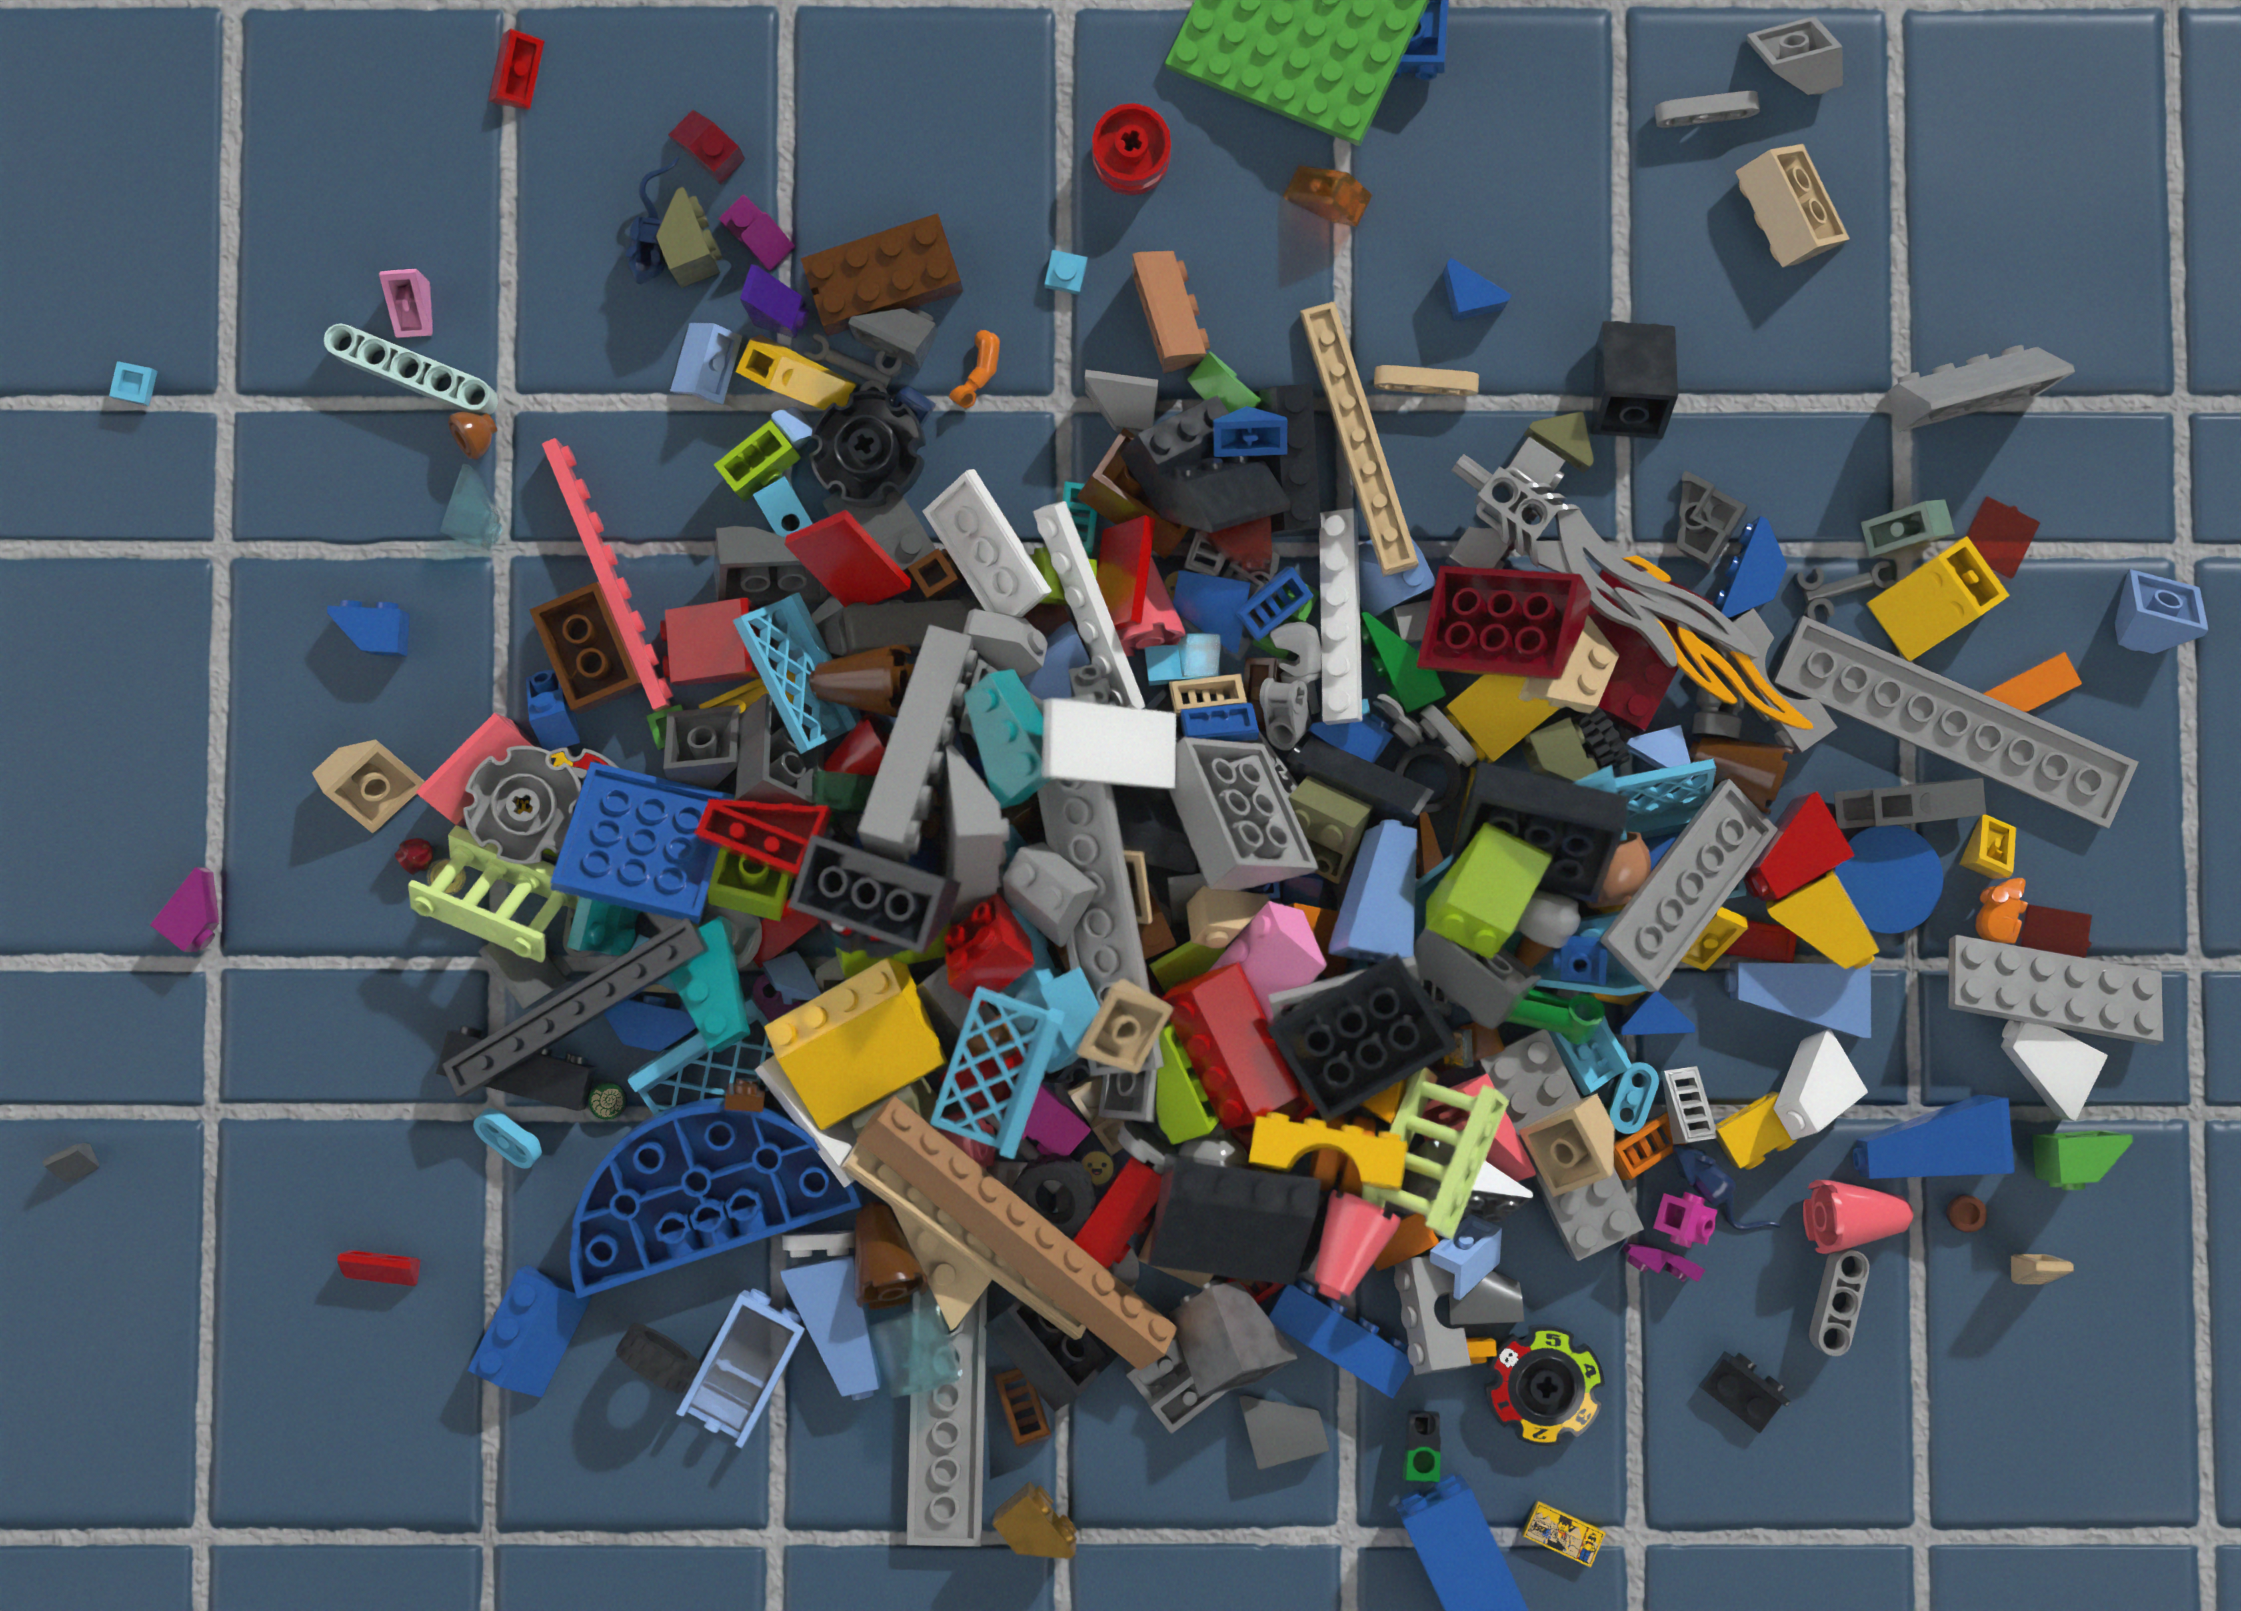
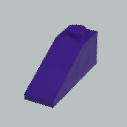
(773, 303)

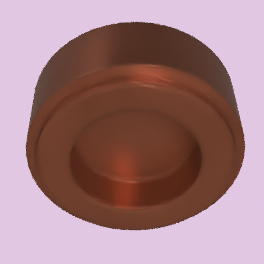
(1966, 1213)

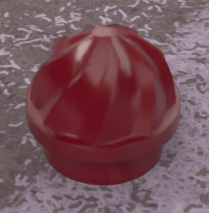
(414, 855)

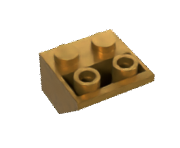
(1033, 1526)

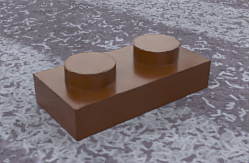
(745, 1095)

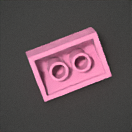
(1275, 953)

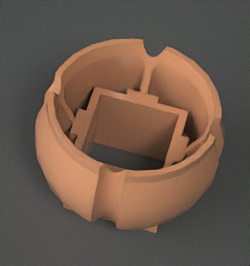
(1627, 872)

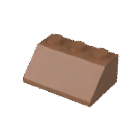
(1169, 309)

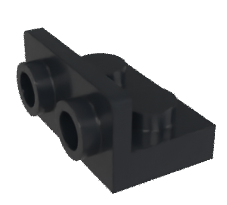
(1743, 1391)

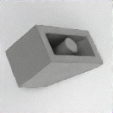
(1006, 641)

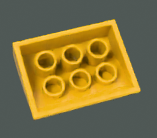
(857, 1042)

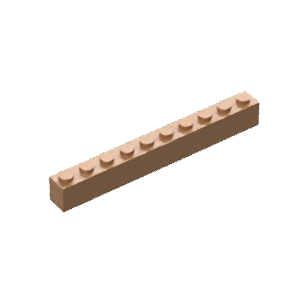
(1017, 1233)

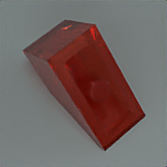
(1244, 544)

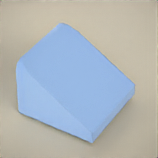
(793, 426)

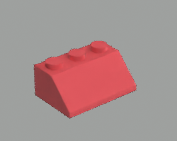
(447, 785)

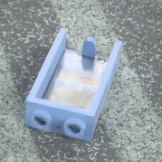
(744, 1365)

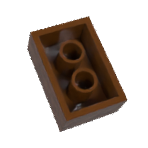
(586, 648)

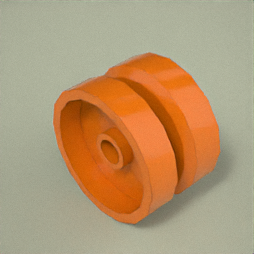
(1327, 1162)

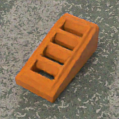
(1627, 1160)

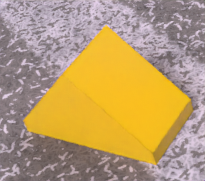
(1991, 848)

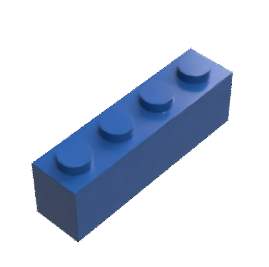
(1339, 1337)

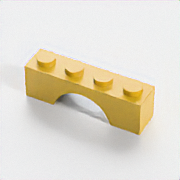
(1281, 1143)

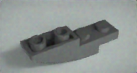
(1910, 803)

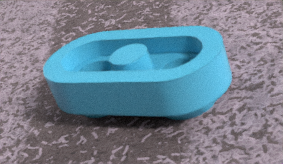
(1635, 1098)
(507, 1138)

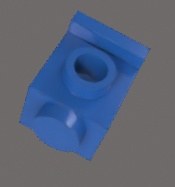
(1583, 948)

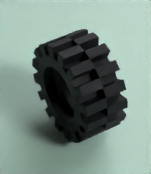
(1601, 739)

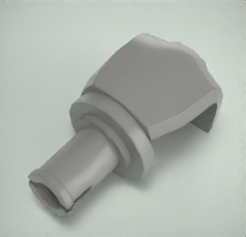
(1304, 641)
(1549, 918)

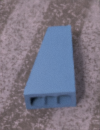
(1063, 653)
(1379, 897)
(1807, 992)
(837, 1325)

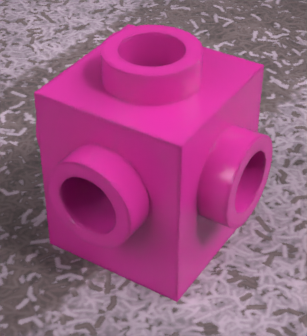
(1685, 1219)

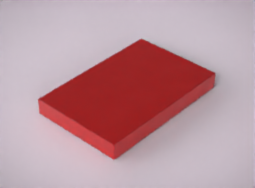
(847, 560)
(1125, 569)

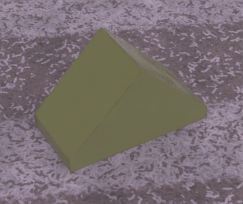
(1564, 437)

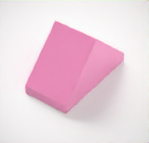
(408, 302)

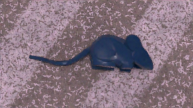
(645, 250)
(1711, 1182)

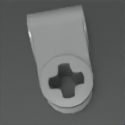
(1285, 712)

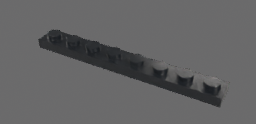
(575, 1007)

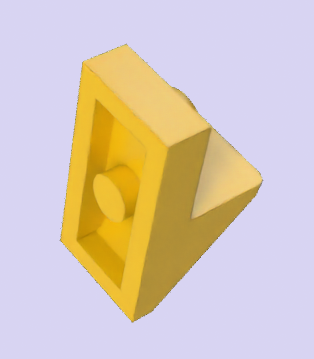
(1715, 939)

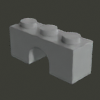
(1430, 1344)

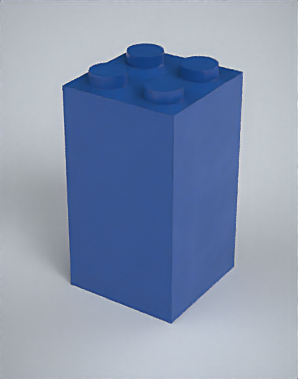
(1458, 1548)

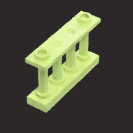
(493, 927)
(1471, 1149)

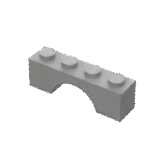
(1483, 545)
(1760, 636)

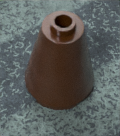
(865, 680)
(1750, 765)
(884, 1260)

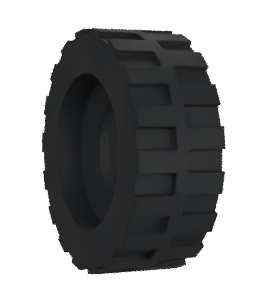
(1069, 1174)
(657, 1358)

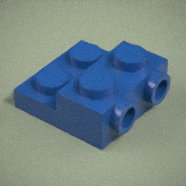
(1428, 45)

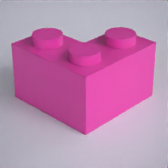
(1054, 1124)

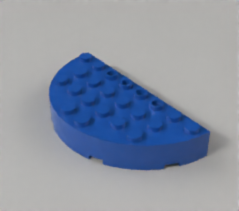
(697, 1187)

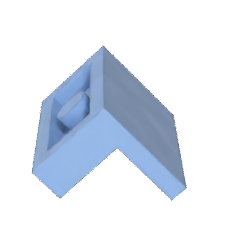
(706, 362)
(1469, 1254)

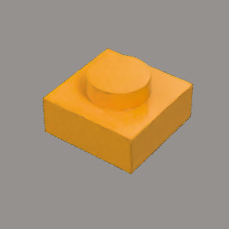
(1480, 1348)

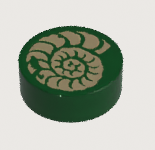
(608, 1101)

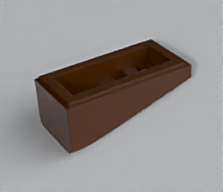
(1427, 848)
(1033, 1437)

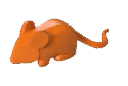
(2000, 913)

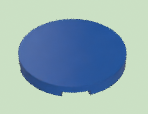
(1892, 878)

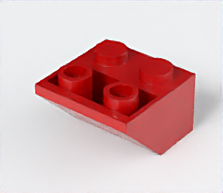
(987, 950)

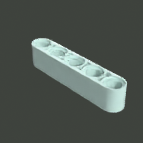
(398, 359)

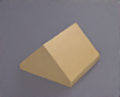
(1125, 1027)

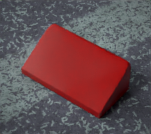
(516, 70)
(379, 1267)

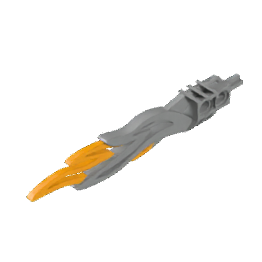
(1651, 585)

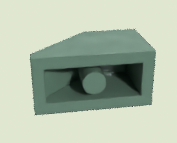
(1907, 527)

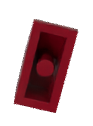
(707, 145)

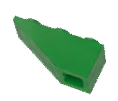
(1398, 665)

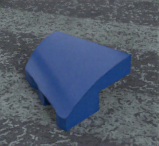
(1212, 605)

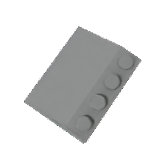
(1976, 386)
(1237, 814)
(970, 836)

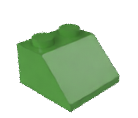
(2077, 1157)

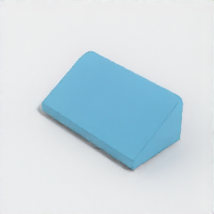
(1075, 998)

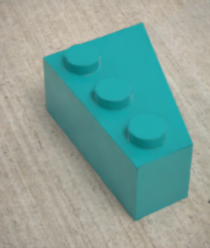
(1008, 736)
(713, 989)

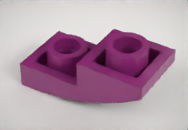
(1655, 1258)

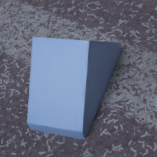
(1660, 748)

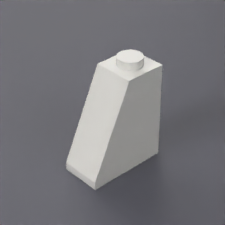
(2054, 1065)
(1817, 1086)

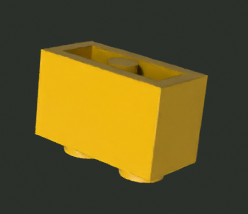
(1753, 1133)

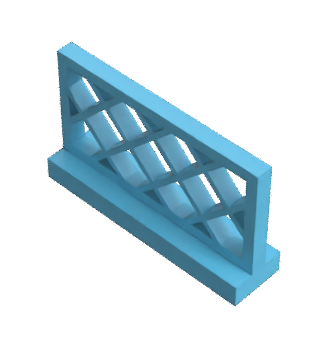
(805, 647)
(1659, 810)
(687, 1052)
(1028, 1080)

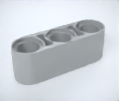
(1844, 1319)

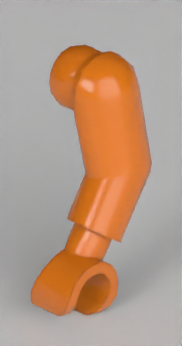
(986, 367)

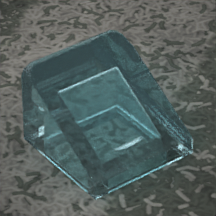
(1199, 655)

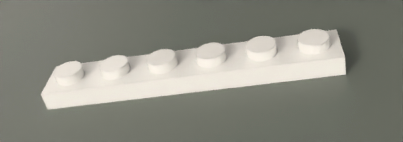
(1087, 602)
(1340, 617)

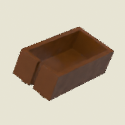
(882, 273)

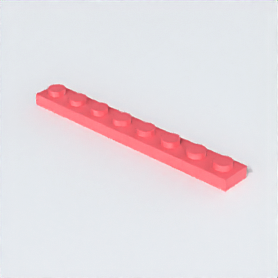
(603, 560)

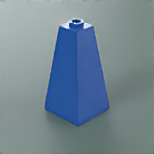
(1950, 1141)

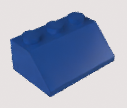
(529, 1333)

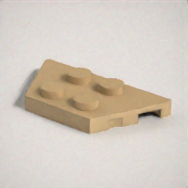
(1583, 676)
(951, 1278)

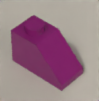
(190, 912)

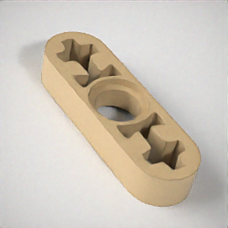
(1426, 380)

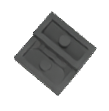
(1170, 1388)

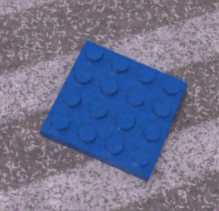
(638, 844)

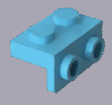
(1593, 1061)

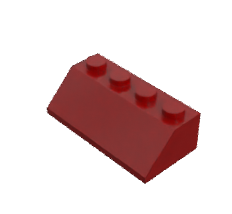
(1230, 1045)

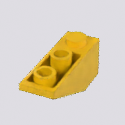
(793, 374)

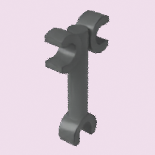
(878, 378)
(1817, 594)

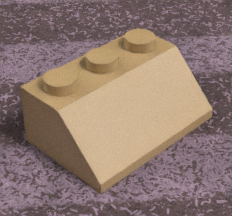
(1791, 205)

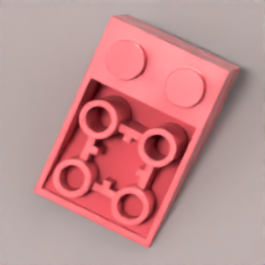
(1506, 1148)

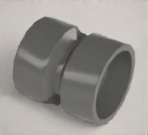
(1717, 723)

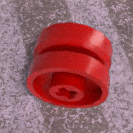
(1134, 128)

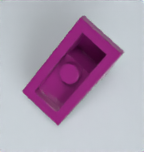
(757, 232)

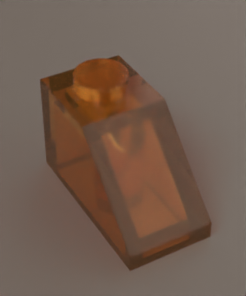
(1328, 194)

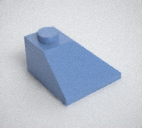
(1382, 593)
(2158, 613)

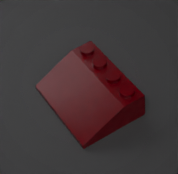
(1504, 622)
(1639, 673)

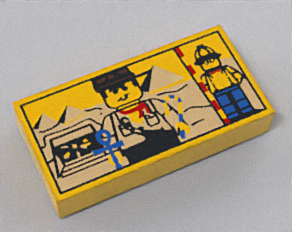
(1563, 1533)

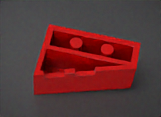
(763, 832)
(1120, 1213)

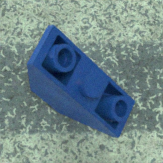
(1754, 573)
(650, 1023)

